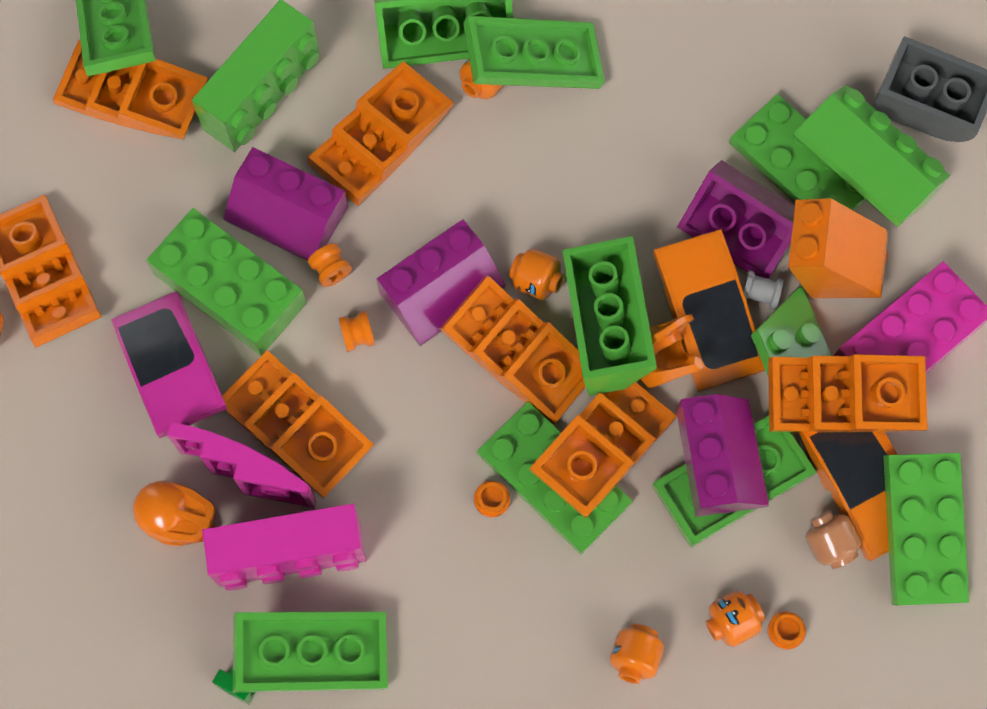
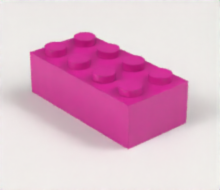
(924, 321)
(284, 547)

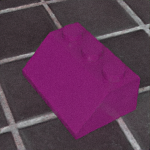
(284, 204)
(751, 218)
(436, 280)
(721, 454)

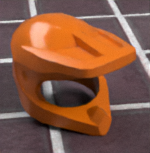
(669, 353)
(173, 513)

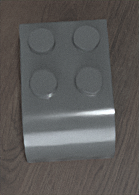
(934, 92)

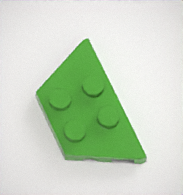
(790, 331)

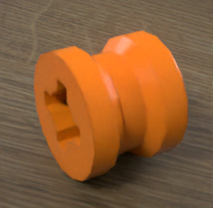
(329, 265)
(356, 331)

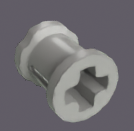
(762, 289)

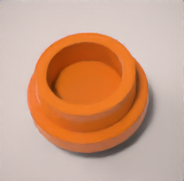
(491, 499)
(786, 630)

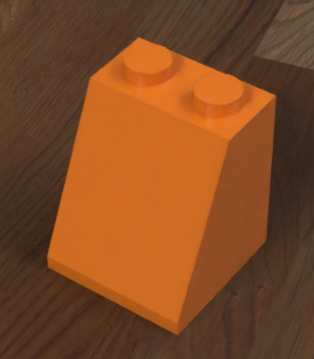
(836, 251)

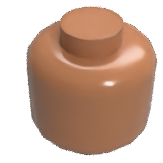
(833, 539)

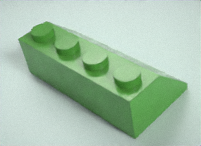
(429, 28)
(872, 155)
(609, 314)

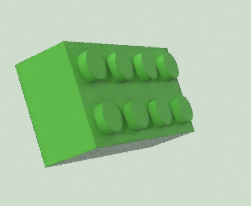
(257, 76)
(227, 281)

